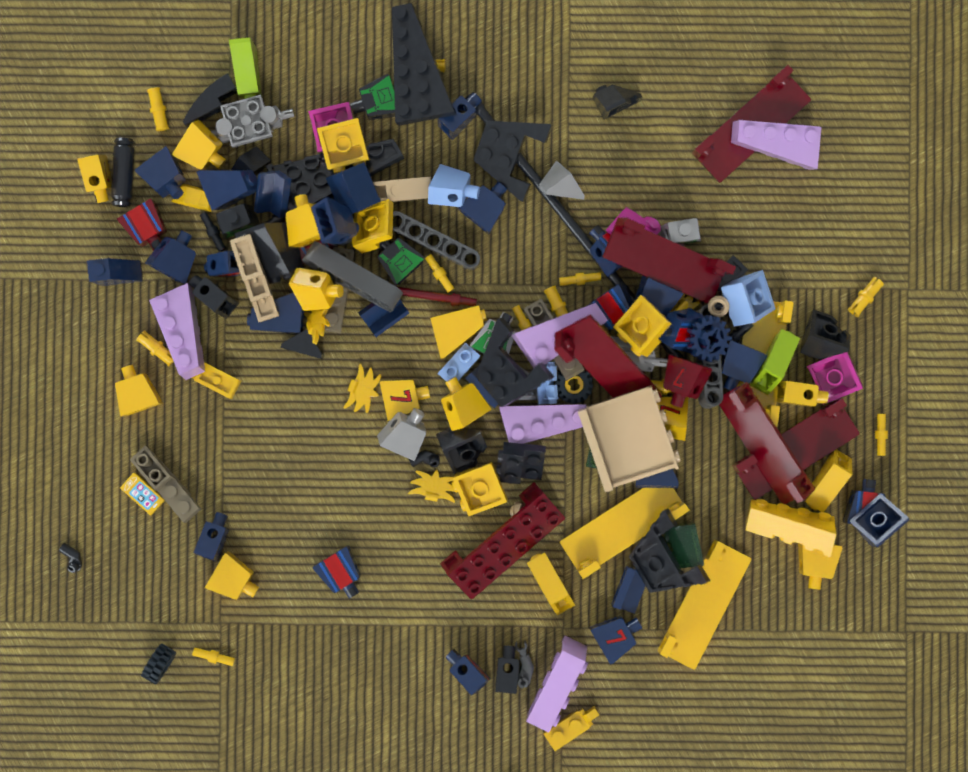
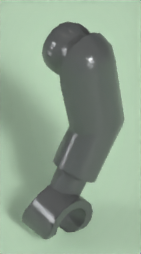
(527, 666)

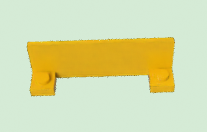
(760, 339)
(619, 527)
(704, 606)

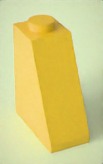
(456, 328)
(830, 480)
(550, 583)

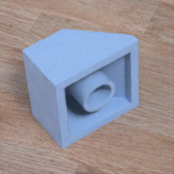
(748, 298)

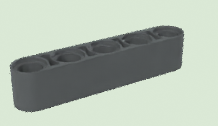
(440, 249)
(353, 276)
(715, 387)

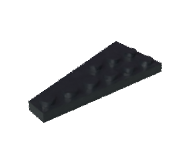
(417, 78)
(310, 174)

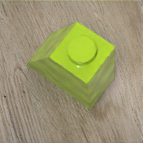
(245, 67)
(776, 363)

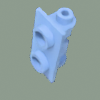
(459, 363)
(547, 392)

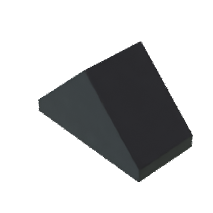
(252, 160)
(303, 344)

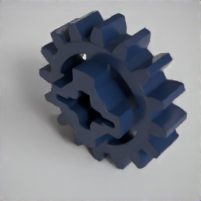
(699, 338)

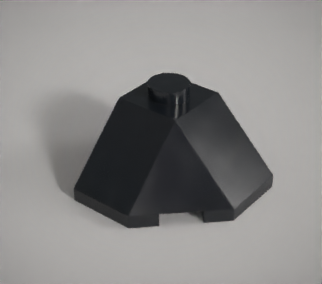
(614, 99)
(824, 337)
(461, 447)

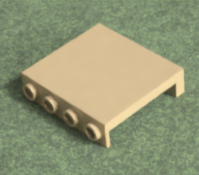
(629, 437)

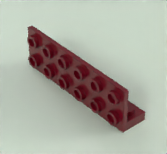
(774, 104)
(665, 260)
(601, 357)
(808, 442)
(766, 444)
(505, 544)

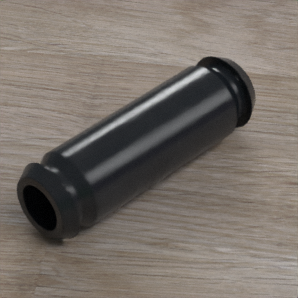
(122, 172)

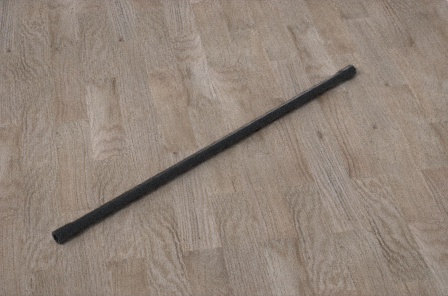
(567, 219)

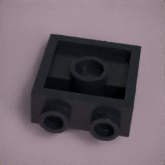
(520, 462)

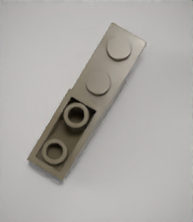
(337, 312)
(538, 314)
(166, 483)

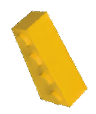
(792, 525)

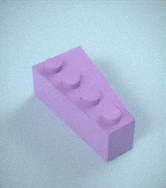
(783, 141)
(180, 328)
(538, 341)
(537, 422)
(558, 684)

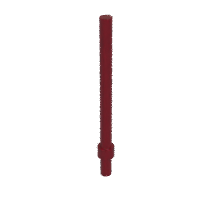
(455, 299)

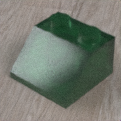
(685, 544)

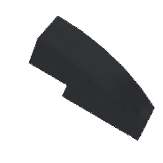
(210, 100)

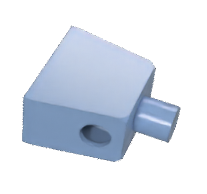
(451, 187)

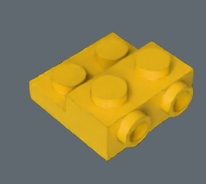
(343, 145)
(374, 226)
(642, 327)
(479, 489)

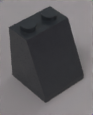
(274, 252)

